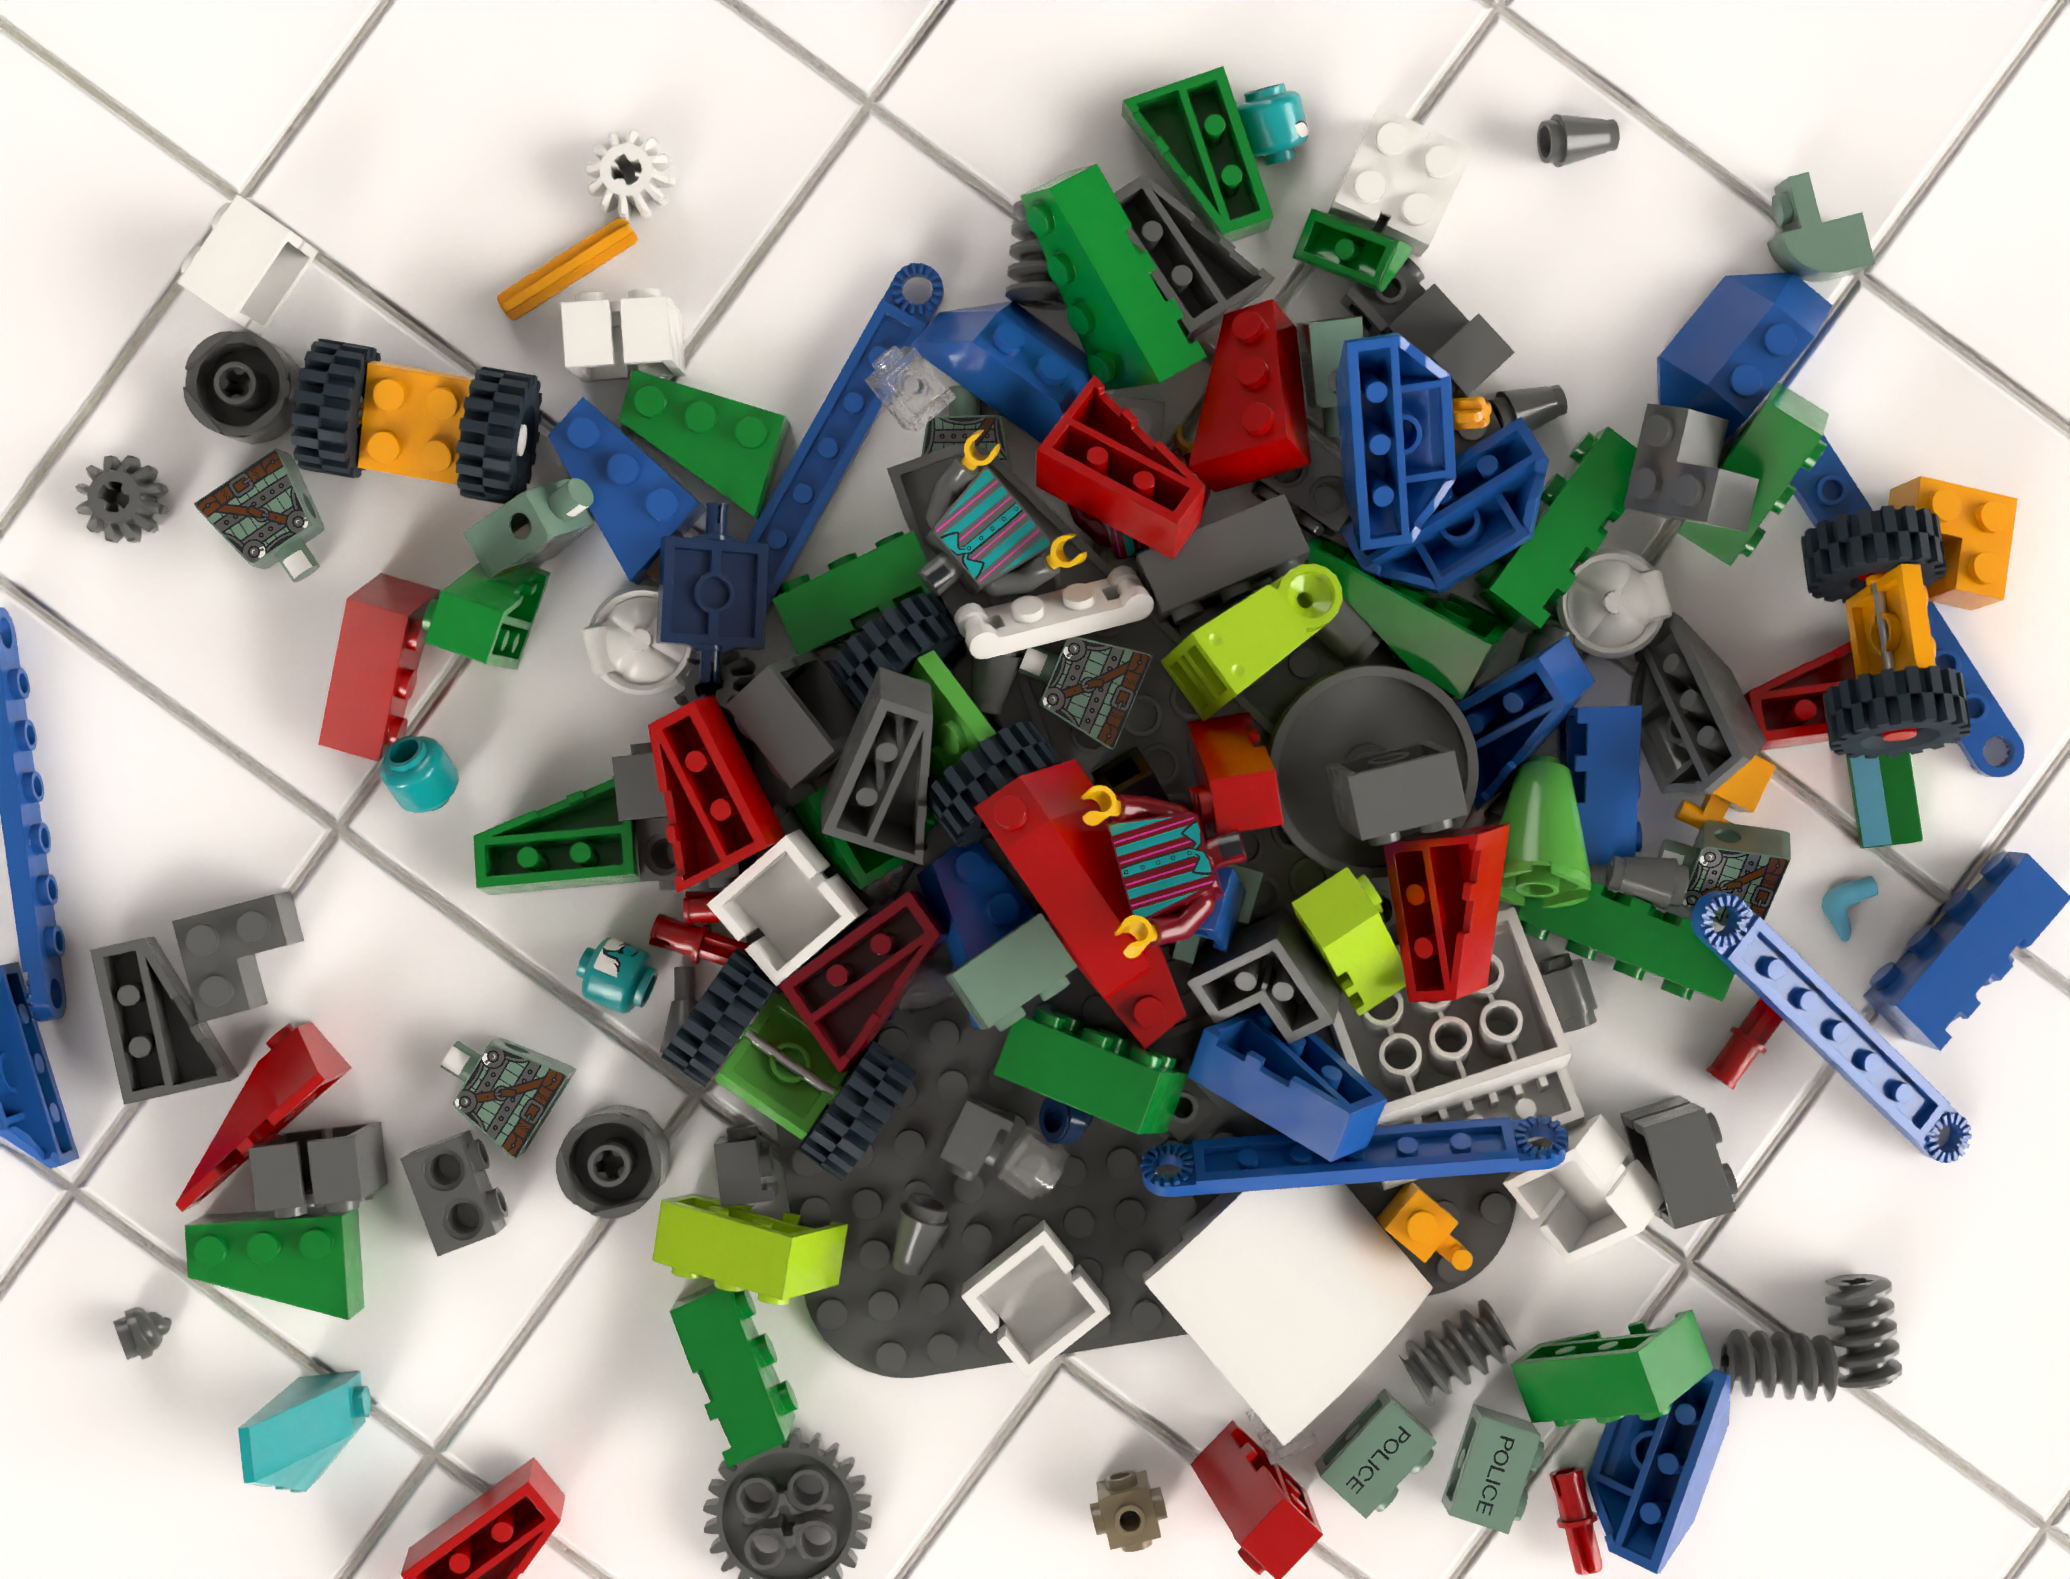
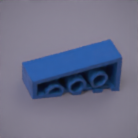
(1966, 949)

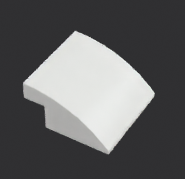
(1467, 1056)
(1288, 1295)

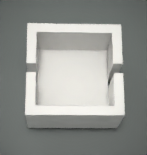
(1401, 179)
(246, 265)
(609, 335)
(790, 904)
(1603, 1193)
(1037, 1298)

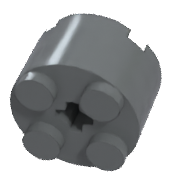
(215, 388)
(599, 1186)

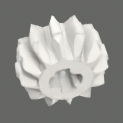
(643, 159)

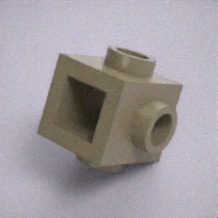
(1124, 1493)

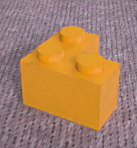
(1974, 535)

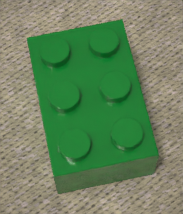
(1092, 1071)

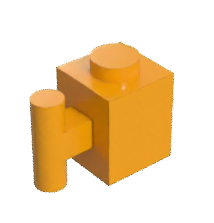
(1739, 792)
(1424, 1226)

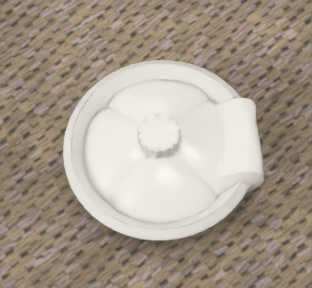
(1614, 604)
(625, 645)

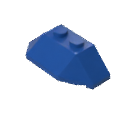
(1739, 345)
(1008, 362)
(1393, 438)
(1477, 521)
(29, 1097)
(1656, 1471)

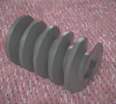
(1034, 284)
(1866, 1331)
(1457, 1351)
(1780, 1362)

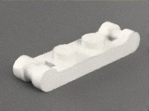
(1054, 615)

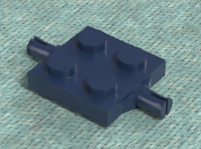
(712, 593)

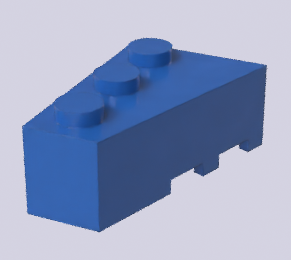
(631, 492)
(1520, 710)
(971, 901)
(1291, 1087)

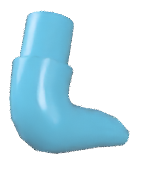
(1843, 896)

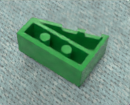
(1204, 151)
(711, 436)
(1772, 449)
(851, 593)
(487, 616)
(560, 846)
(291, 1260)
(735, 1370)
(1612, 1375)

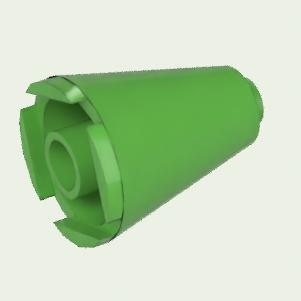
(1545, 838)

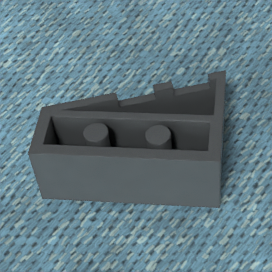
(1190, 260)
(1224, 561)
(884, 770)
(154, 1024)

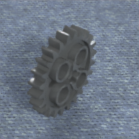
(779, 1471)

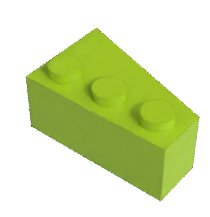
(1350, 938)
(747, 1248)

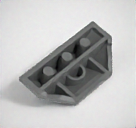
(1693, 713)

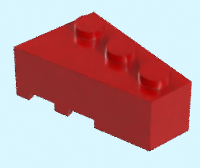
(1119, 474)
(709, 793)
(1446, 907)

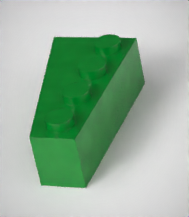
(1107, 282)
(1565, 532)
(1635, 937)

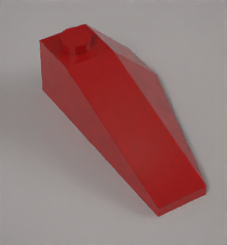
(1068, 867)
(277, 1091)

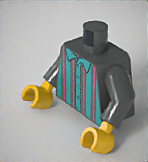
(986, 534)

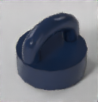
(1062, 1122)

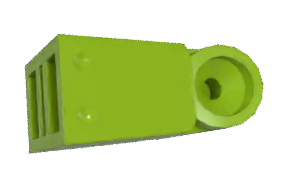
(1253, 637)

